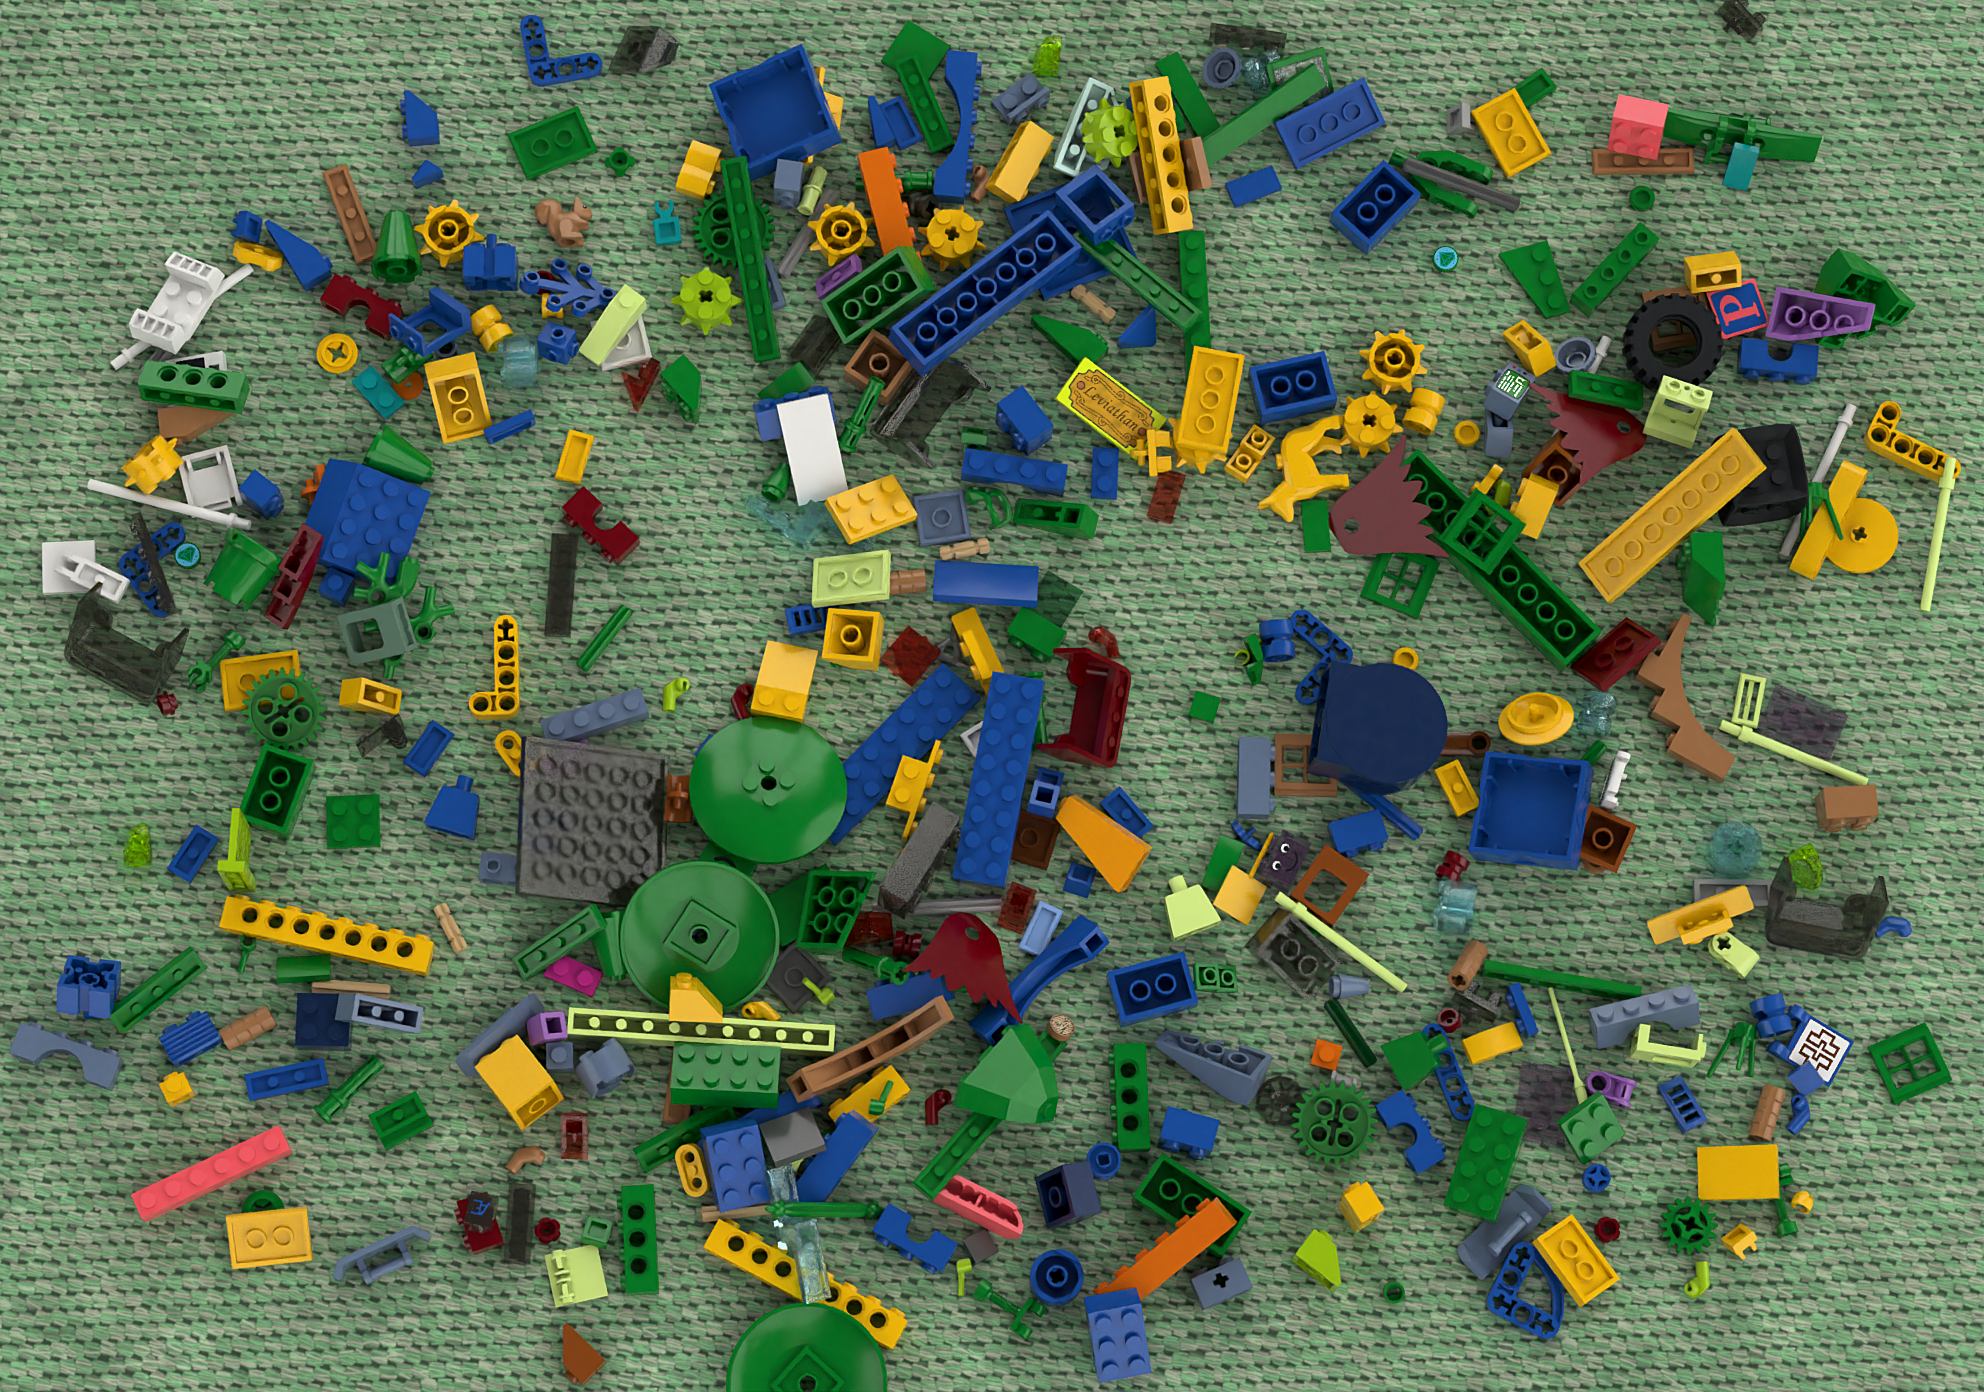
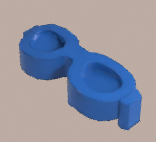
(1245, 837)

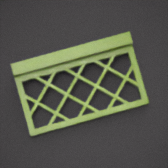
(236, 869)

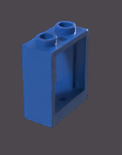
(1082, 186)

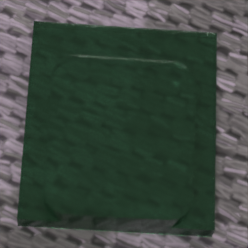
(1056, 599)

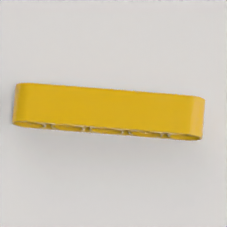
(1821, 531)

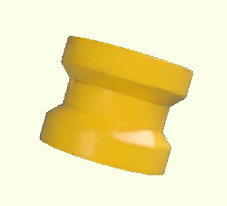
(547, 313)

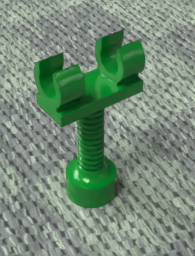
(204, 670)
(1785, 1226)
(985, 1291)

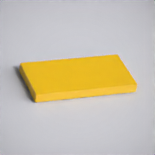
(1210, 400)

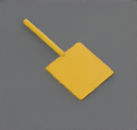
(1242, 892)

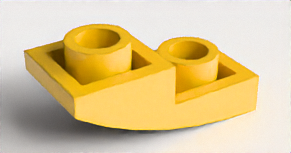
(1249, 454)
(1491, 1043)

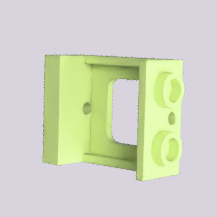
(1674, 424)
(1671, 1055)

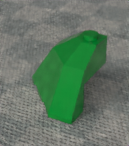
(1855, 279)
(1012, 1080)

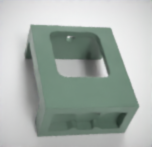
(393, 626)

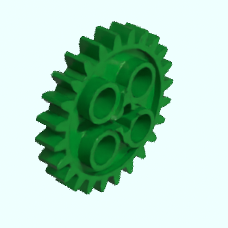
(706, 237)
(272, 690)
(1358, 1126)

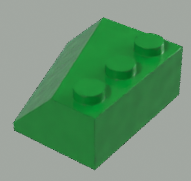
(1702, 573)
(831, 909)

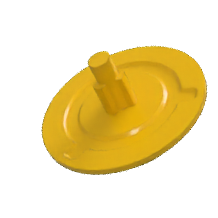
(1536, 719)

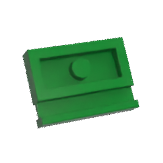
(401, 1121)

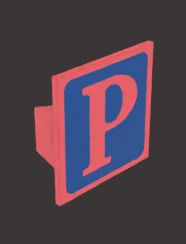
(1738, 309)

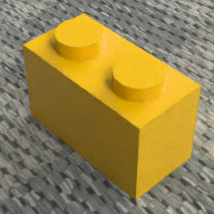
(1712, 272)

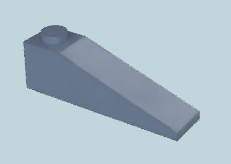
(1227, 1071)

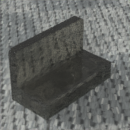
(815, 344)

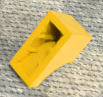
(1530, 348)

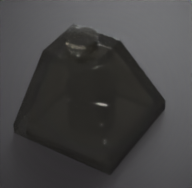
(644, 50)

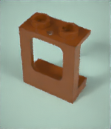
(1340, 868)

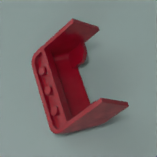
(1097, 709)

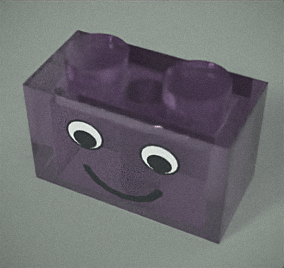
(1284, 861)

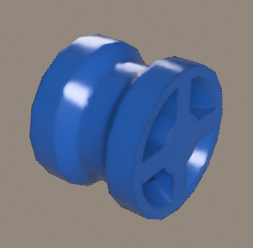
(1597, 1173)

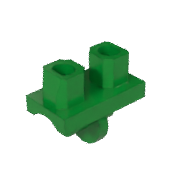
(404, 364)

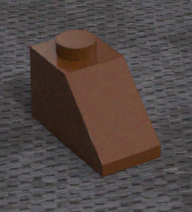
(579, 1357)

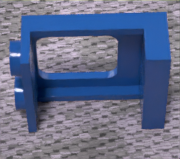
(442, 311)

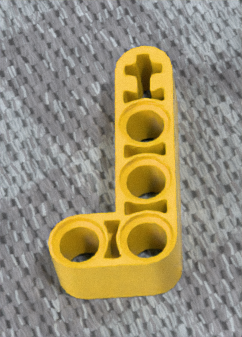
(1913, 447)
(502, 667)

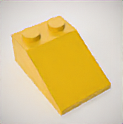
(458, 397)
(784, 681)

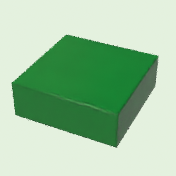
(1204, 707)
(597, 1232)

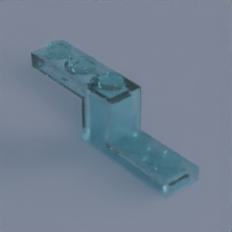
(806, 526)
(799, 1235)

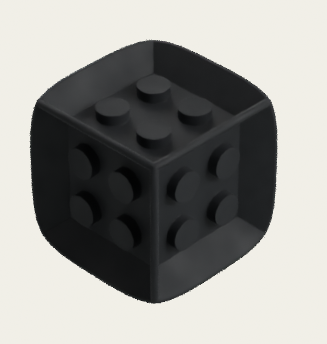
(1780, 488)

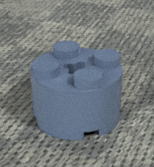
(605, 1068)

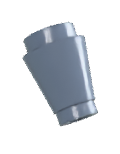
(1347, 986)

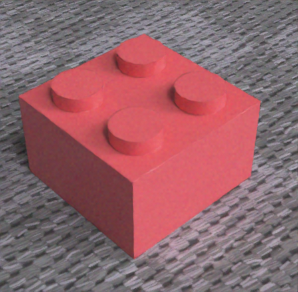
(1637, 127)

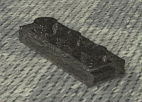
(1246, 37)
(519, 1224)

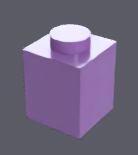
(546, 1028)

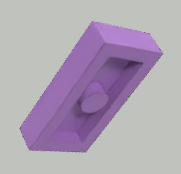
(838, 276)

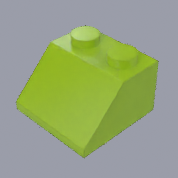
(1320, 1259)

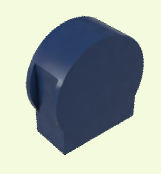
(1376, 727)

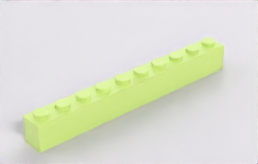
(658, 1030)

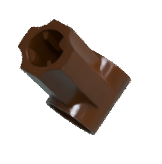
(1460, 744)

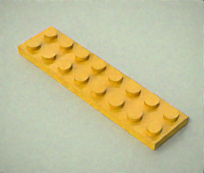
(1672, 515)

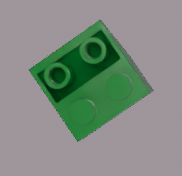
(683, 385)

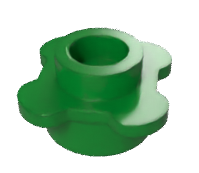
(619, 154)

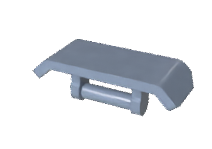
(507, 1026)
(1492, 1242)
(377, 1248)

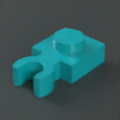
(666, 227)

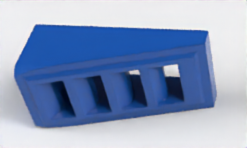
(881, 131)
(805, 629)
(1673, 1108)

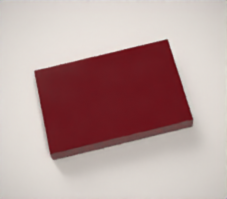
(1615, 654)

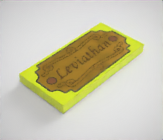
(1108, 407)

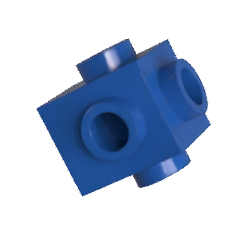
(557, 343)

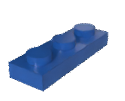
(286, 1079)

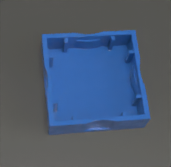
(776, 111)
(1531, 811)

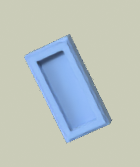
(1040, 929)

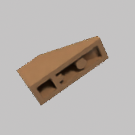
(187, 422)

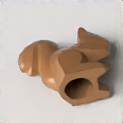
(564, 225)

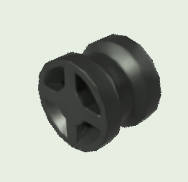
(922, 205)

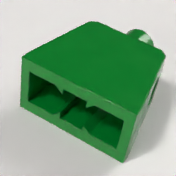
(1414, 1057)

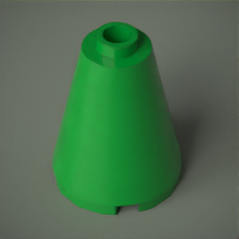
(397, 250)
(397, 457)
(607, 946)

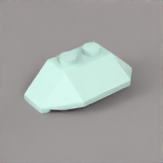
(1071, 154)

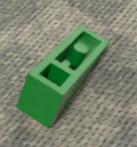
(1071, 339)
(1057, 517)

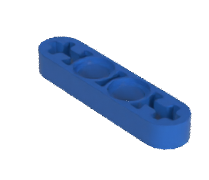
(1452, 1071)

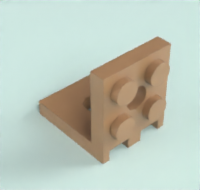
(1195, 168)

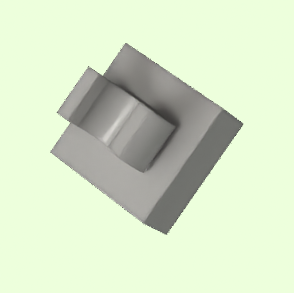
(1459, 119)

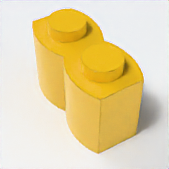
(699, 171)

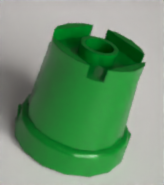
(242, 569)

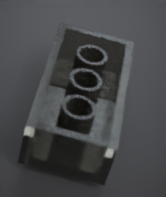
(919, 860)

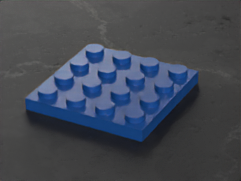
(1085, 269)

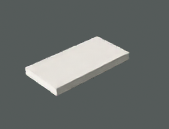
(812, 448)

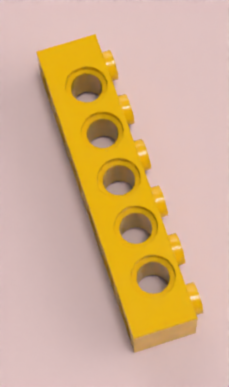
(1161, 155)

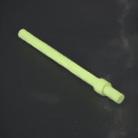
(1946, 484)
(1745, 734)
(1300, 912)

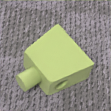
(1188, 910)

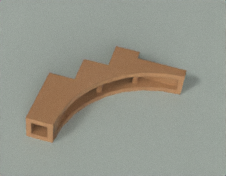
(1690, 743)
(871, 1053)

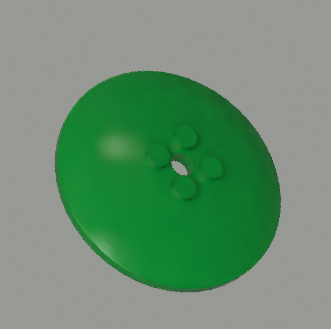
(759, 822)
(705, 896)
(802, 1343)

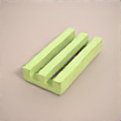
(1744, 721)

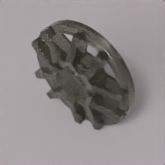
(1279, 1100)

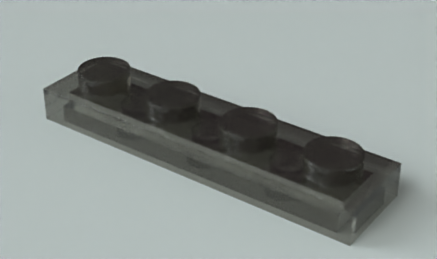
(156, 574)
(561, 585)

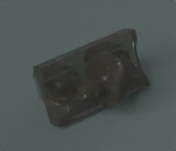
(1740, 19)
(1475, 1007)

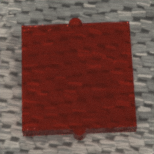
(910, 656)

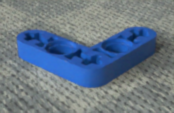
(544, 62)
(134, 555)
(1327, 658)

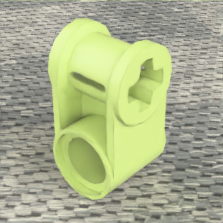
(1734, 955)

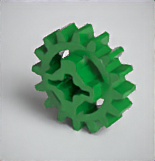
(1699, 1230)

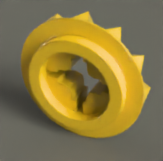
(334, 342)

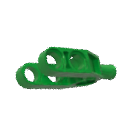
(1449, 161)

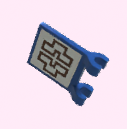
(1815, 1043)

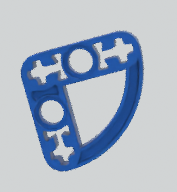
(1509, 1292)

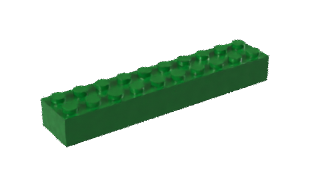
(1516, 584)

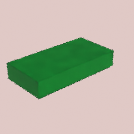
(1535, 87)
(1315, 526)
(303, 969)

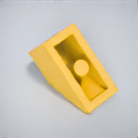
(369, 696)

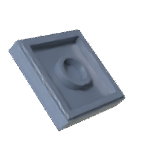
(941, 518)

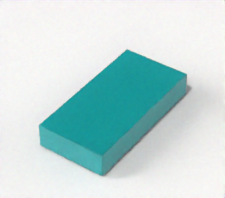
(1740, 166)

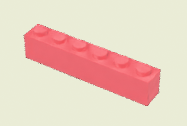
(211, 1174)

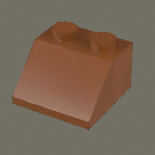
(1557, 466)
(1605, 838)

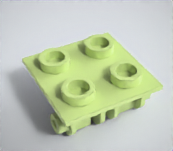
(576, 1275)

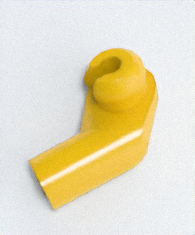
(760, 1010)

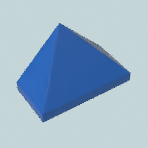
(1141, 331)

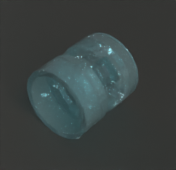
(1255, 69)
(1596, 712)

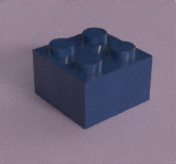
(317, 1024)
(1068, 1194)

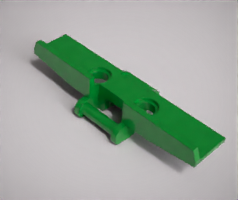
(1713, 131)

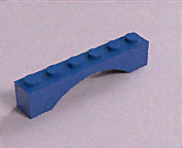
(960, 78)
(1073, 947)

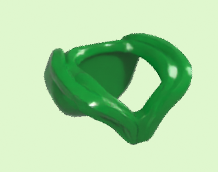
(977, 494)

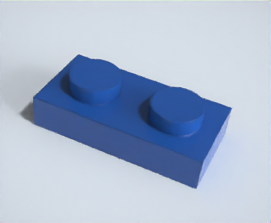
(1104, 473)
(1126, 813)
(193, 854)
(1516, 1000)

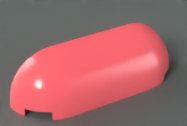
(981, 1207)

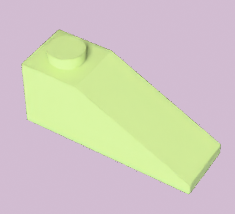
(613, 324)

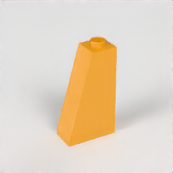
(1105, 842)

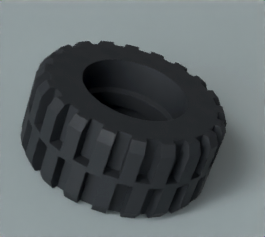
(1679, 309)

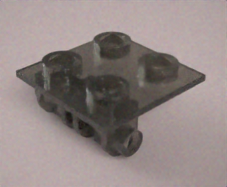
(390, 728)

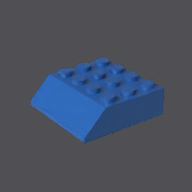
(364, 515)

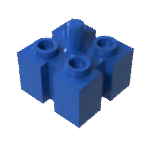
(490, 266)
(88, 987)

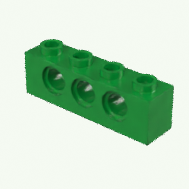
(1614, 269)
(193, 386)
(1135, 1056)
(644, 1198)

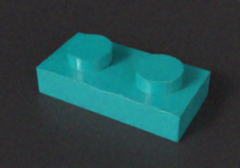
(378, 392)

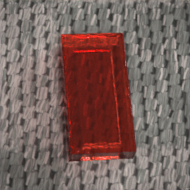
(1166, 496)

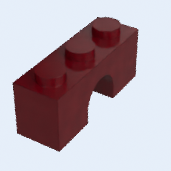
(344, 294)
(614, 542)

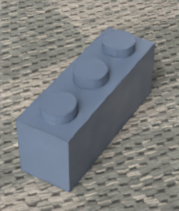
(1255, 778)
(379, 1013)

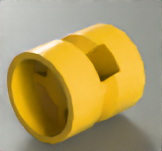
(489, 327)
(1425, 408)

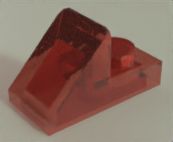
(639, 388)

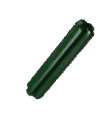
(1350, 1032)

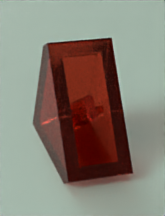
(1017, 907)
(575, 1135)

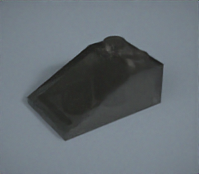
(1293, 953)

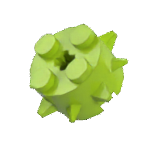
(1109, 133)
(707, 313)

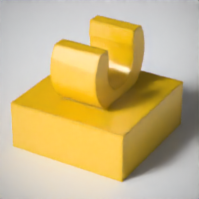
(1739, 1239)

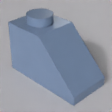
(1497, 435)

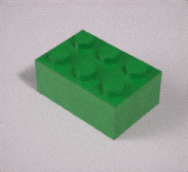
(277, 791)

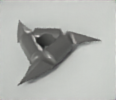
(954, 659)

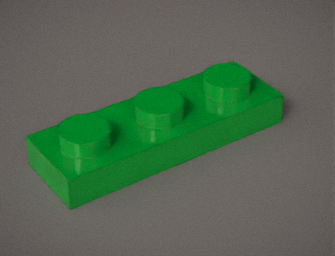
(1605, 390)

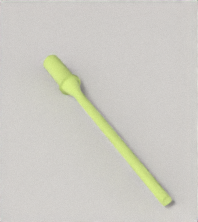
(1579, 1087)

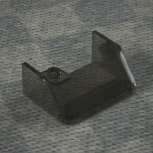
(920, 406)
(115, 657)
(1821, 926)

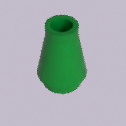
(776, 485)

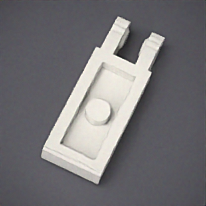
(89, 573)

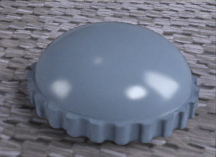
(1222, 68)
(1581, 358)

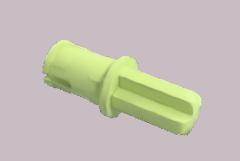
(812, 191)

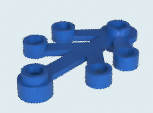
(572, 289)

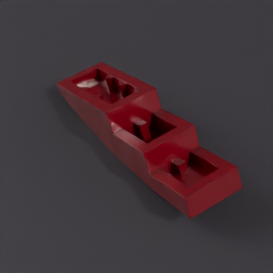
(295, 577)

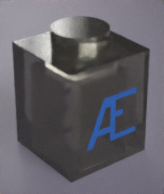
(481, 1212)

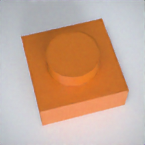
(1326, 1055)

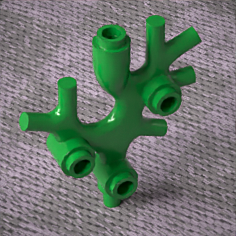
(404, 584)

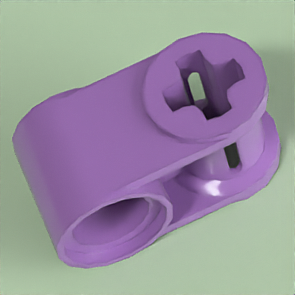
(1612, 1088)

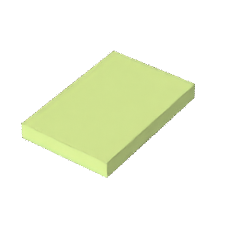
(851, 578)

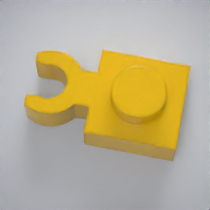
(1488, 482)

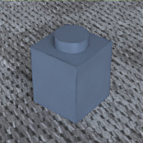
(560, 1057)

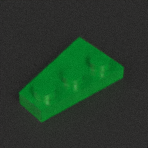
(1538, 276)

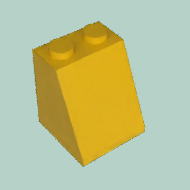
(519, 1082)

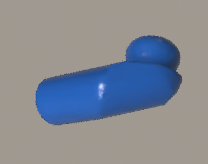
(1896, 924)
(1801, 1114)

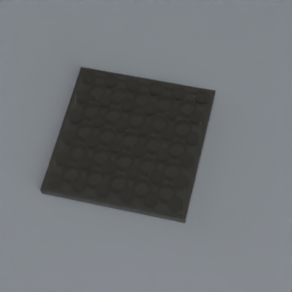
(589, 821)

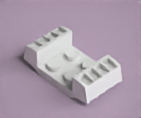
(178, 305)

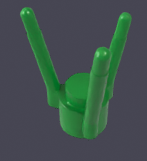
(1816, 496)
(1744, 1038)

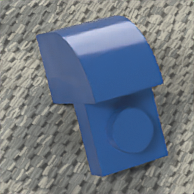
(1045, 792)

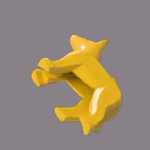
(1299, 471)

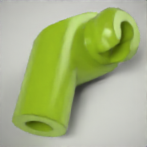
(1502, 495)
(672, 691)
(1700, 1283)

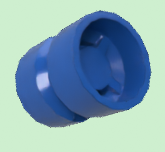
(1277, 641)
(1771, 1016)
(1104, 1161)

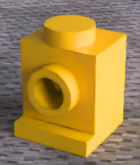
(176, 1088)

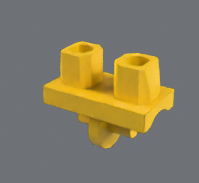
(1155, 439)

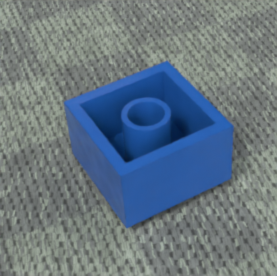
(1023, 421)
(1188, 1133)

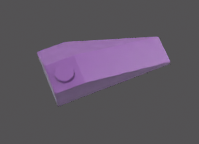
(1810, 315)

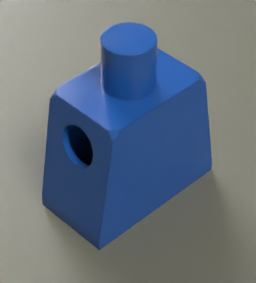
(455, 810)

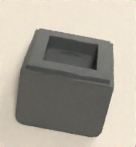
(980, 1246)

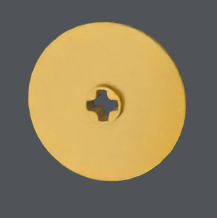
(1879, 541)

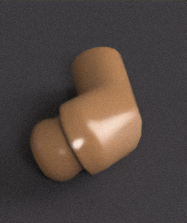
(980, 178)
(524, 1155)

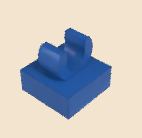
(247, 227)

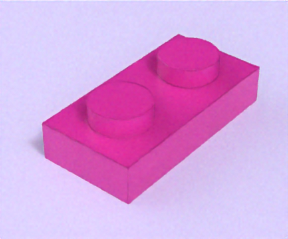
(574, 975)

